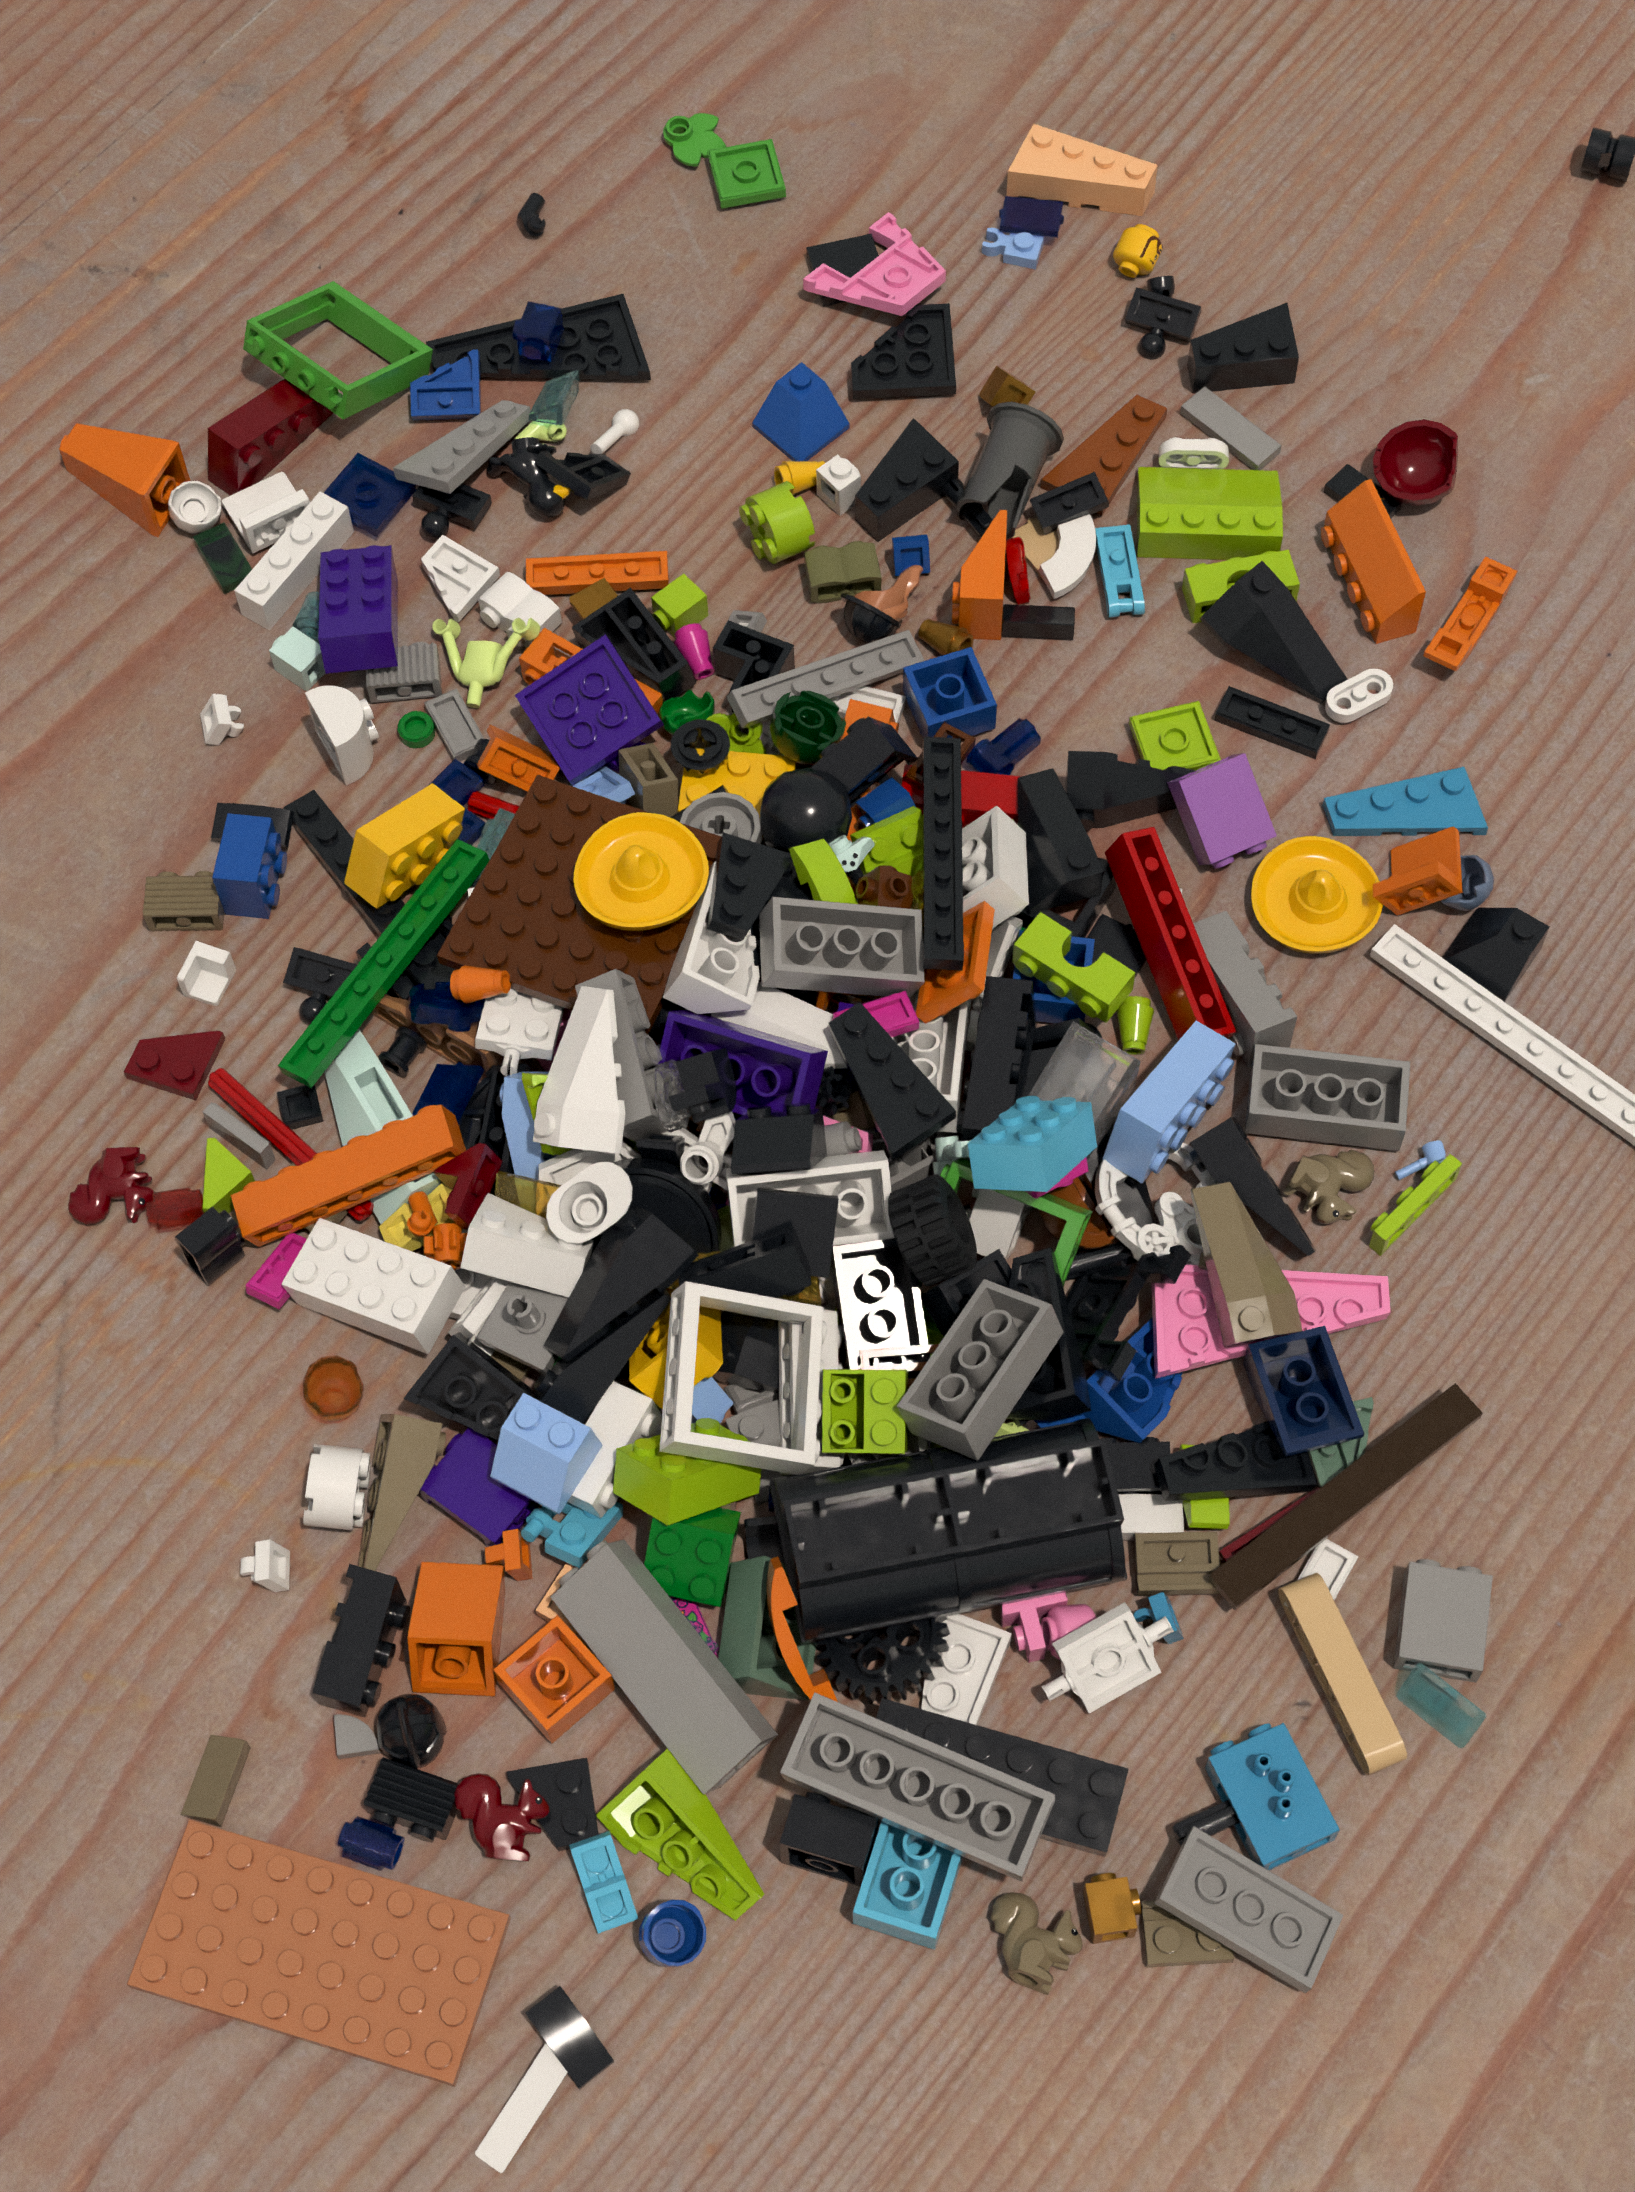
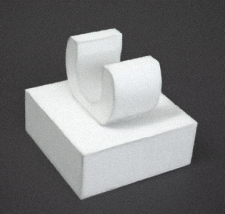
(217, 719)
(269, 1566)

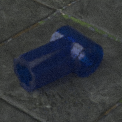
(1005, 749)

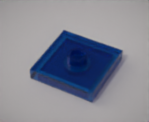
(370, 493)

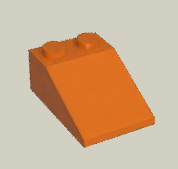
(979, 594)

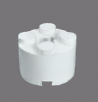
(335, 1487)

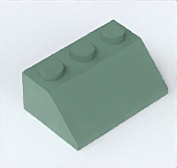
(748, 1640)

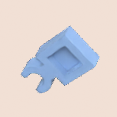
(1017, 249)

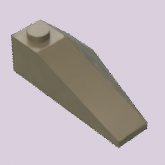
(404, 1457)

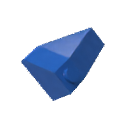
(1138, 1400)

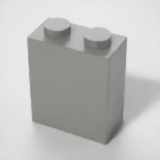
(1443, 1620)

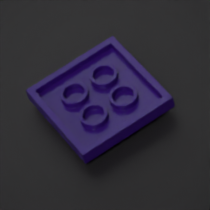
(589, 709)

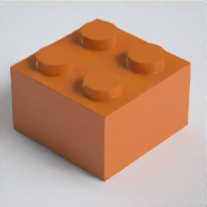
(554, 1679)

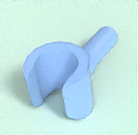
(1432, 1151)

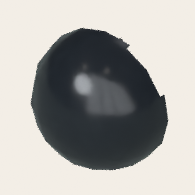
(804, 809)

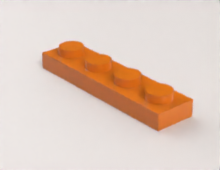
(576, 573)

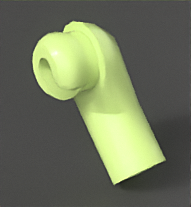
(543, 431)

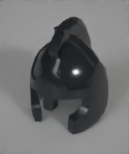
(411, 1730)

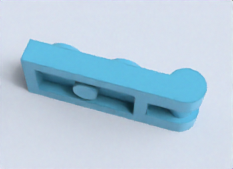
(1119, 570)

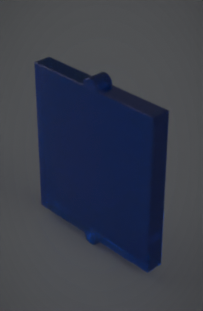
(1031, 216)
(450, 1087)

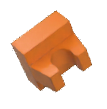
(512, 1554)

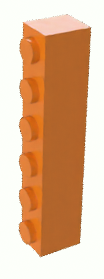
(348, 1175)

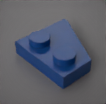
(448, 392)

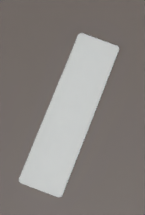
(522, 2110)

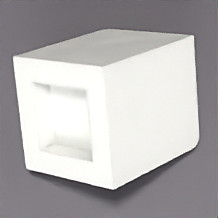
(206, 973)

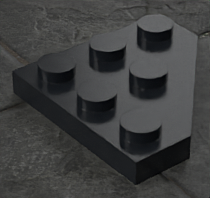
(909, 358)

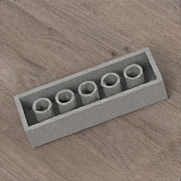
(918, 1786)

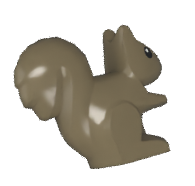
(1322, 1178)
(1030, 1949)

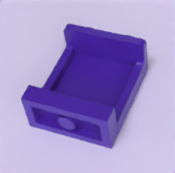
(469, 1494)

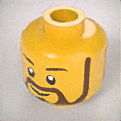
(1137, 250)

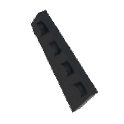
(894, 1089)
(1234, 1467)

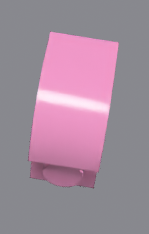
(1026, 1614)

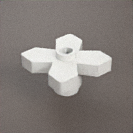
(712, 1145)

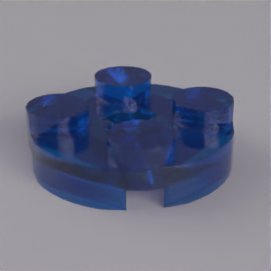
(440, 1007)

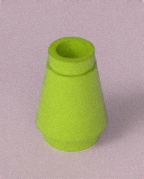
(1134, 1023)

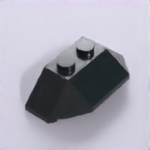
(483, 1117)

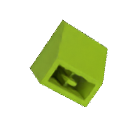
(863, 1411)

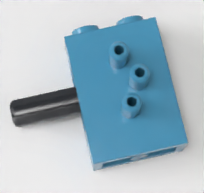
(1265, 1798)

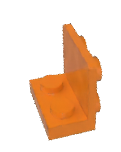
(1422, 872)

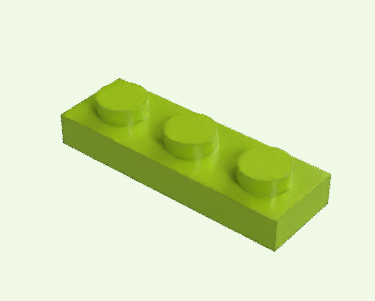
(1413, 1203)

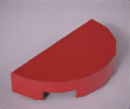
(1018, 569)

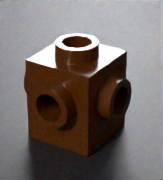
(885, 888)

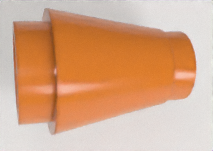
(478, 983)

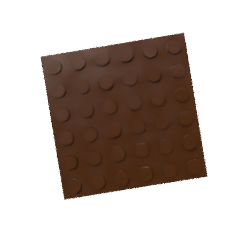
(530, 917)

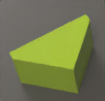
(222, 1177)

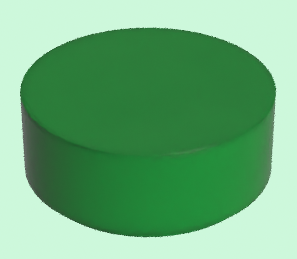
(416, 729)

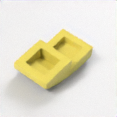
(395, 1227)

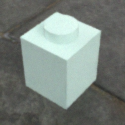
(297, 658)

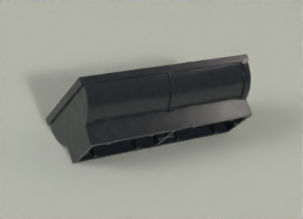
(949, 1531)

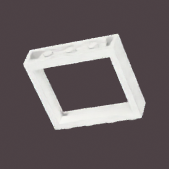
(680, 1374)

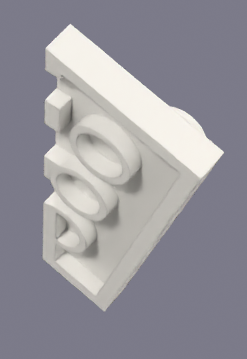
(968, 1669)

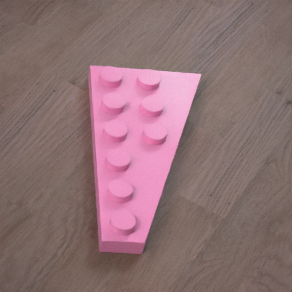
(1189, 1330)

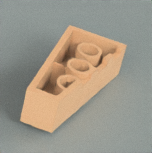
(1080, 173)

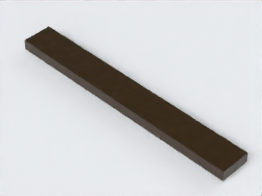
(1344, 1496)

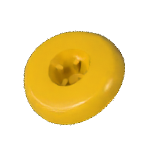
(640, 872)
(1315, 895)

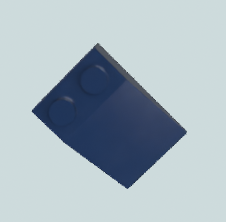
(1302, 1391)

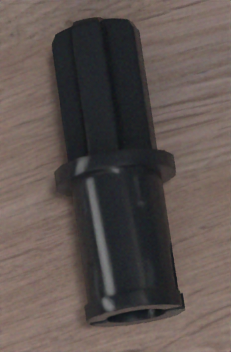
(971, 512)

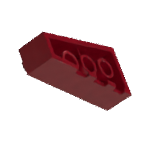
(261, 435)

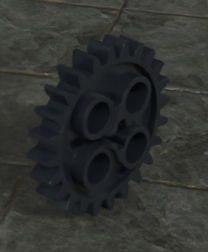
(903, 1663)

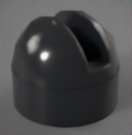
(1162, 285)

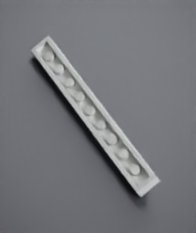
(1508, 1030)

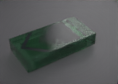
(223, 557)

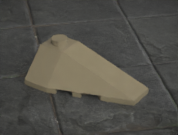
(1245, 1279)

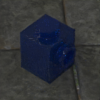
(539, 331)

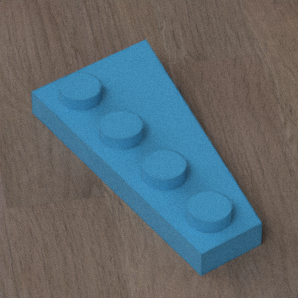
(1408, 807)

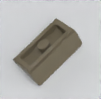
(216, 1780)

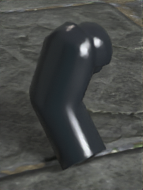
(529, 217)

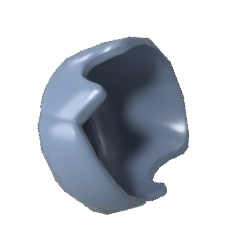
(1476, 884)

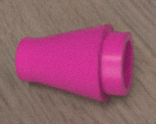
(694, 646)

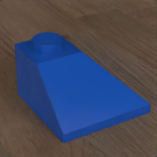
(800, 415)

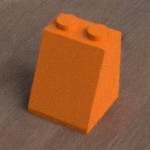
(464, 1615)

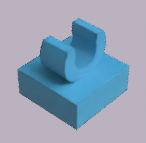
(1161, 1607)

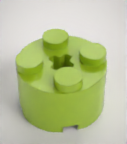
(778, 523)

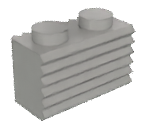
(414, 677)

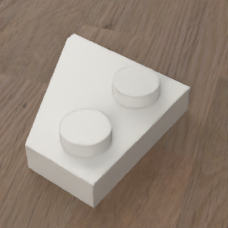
(458, 575)

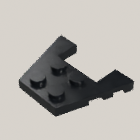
(1103, 1300)

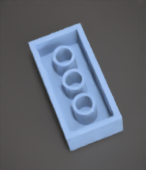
(1170, 1102)

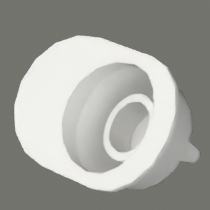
(589, 1203)

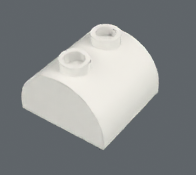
(344, 729)

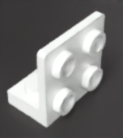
(265, 510)

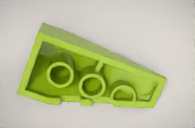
(680, 1830)

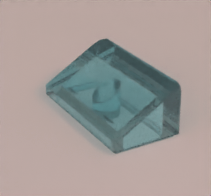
(556, 399)
(1441, 1705)

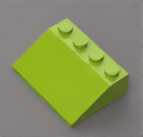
(1208, 513)

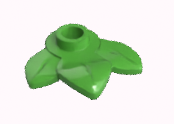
(692, 137)

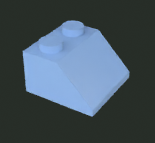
(543, 1453)

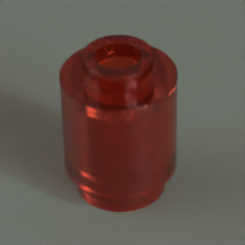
(174, 1208)

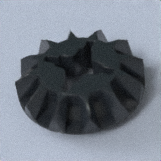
(686, 739)

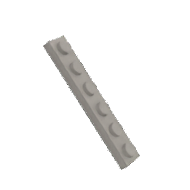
(827, 676)

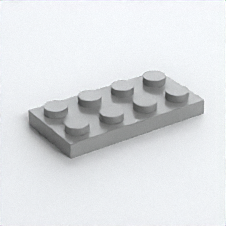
(1249, 1909)

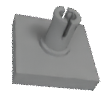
(522, 1325)

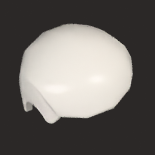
(194, 506)

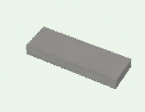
(1229, 426)

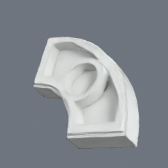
(1072, 558)

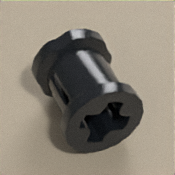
(402, 1051)

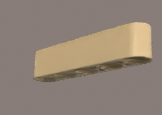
(1342, 1674)

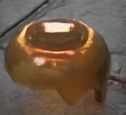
(332, 1388)

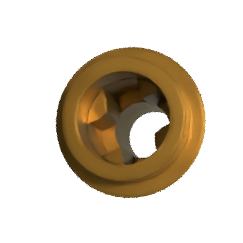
(945, 637)

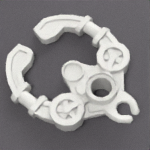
(1176, 1217)

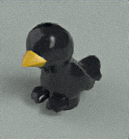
(543, 494)

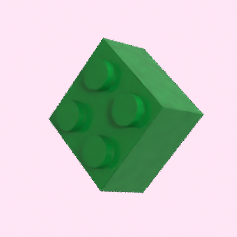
(694, 1555)

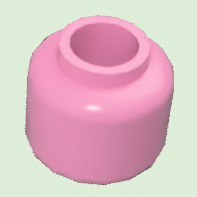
(1062, 1621)

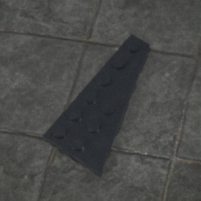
(595, 341)

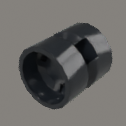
(1617, 164)

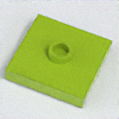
(1174, 737)

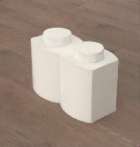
(514, 599)

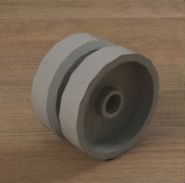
(725, 814)

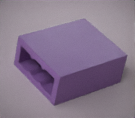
(1222, 810)

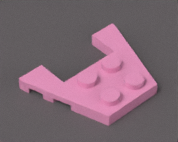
(888, 283)

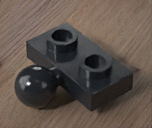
(1161, 317)
(462, 505)
(316, 974)

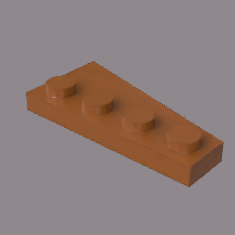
(1111, 448)

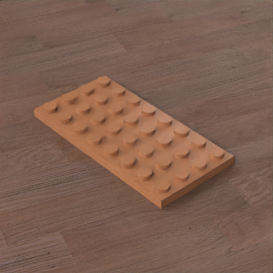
(320, 1952)

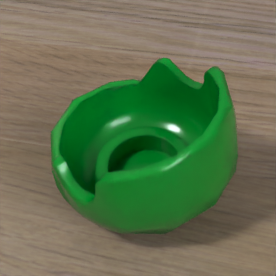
(681, 710)

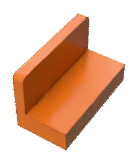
(516, 759)

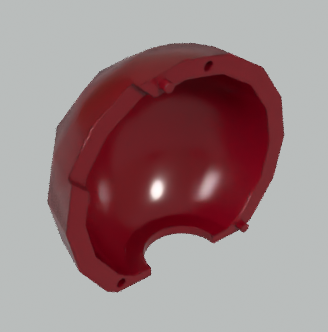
(1417, 462)

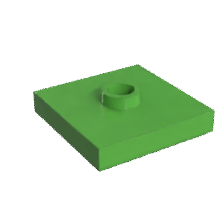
(746, 173)

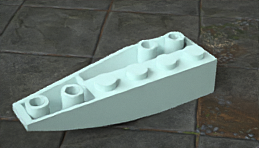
(363, 1104)

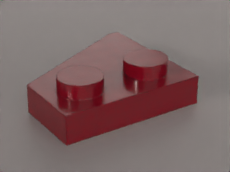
(175, 1062)

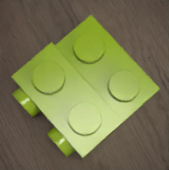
(896, 842)

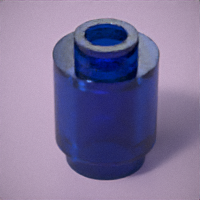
(371, 1844)

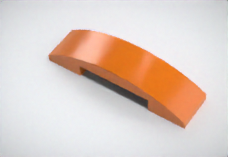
(1472, 615)
(779, 1599)

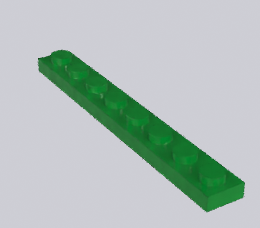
(383, 963)

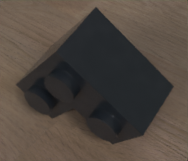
(750, 655)

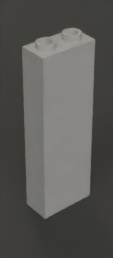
(663, 1665)

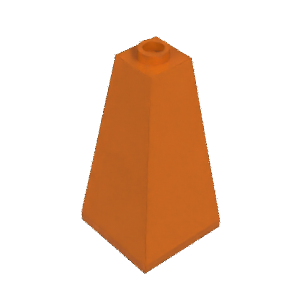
(127, 471)

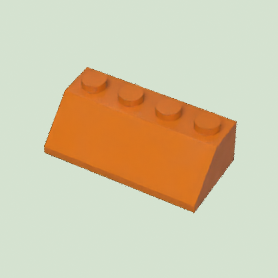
(1374, 564)

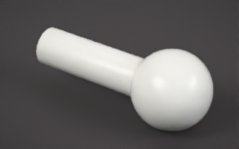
(623, 424)

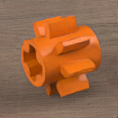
(446, 1244)

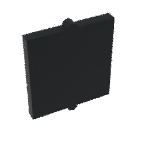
(1118, 942)

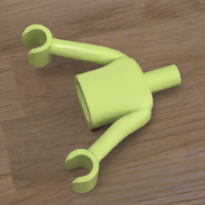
(483, 660)

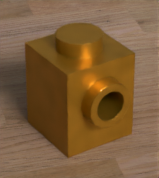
(1111, 1908)

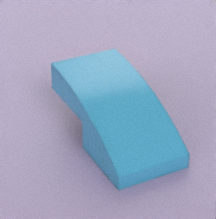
(603, 1882)

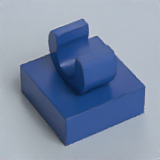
(910, 552)

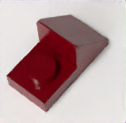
(471, 1179)

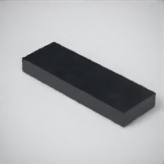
(1272, 722)

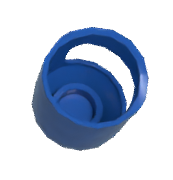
(660, 1933)

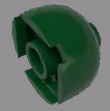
(805, 726)

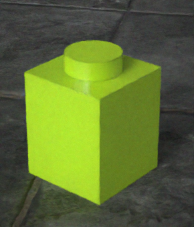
(679, 605)

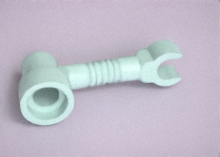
(948, 1150)

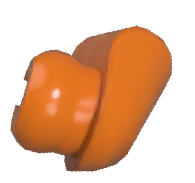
(422, 1216)

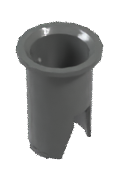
(1011, 460)

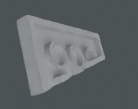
(462, 451)

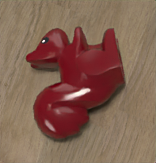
(112, 1179)
(500, 1826)

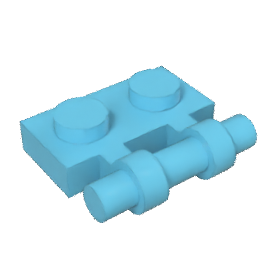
(574, 1535)

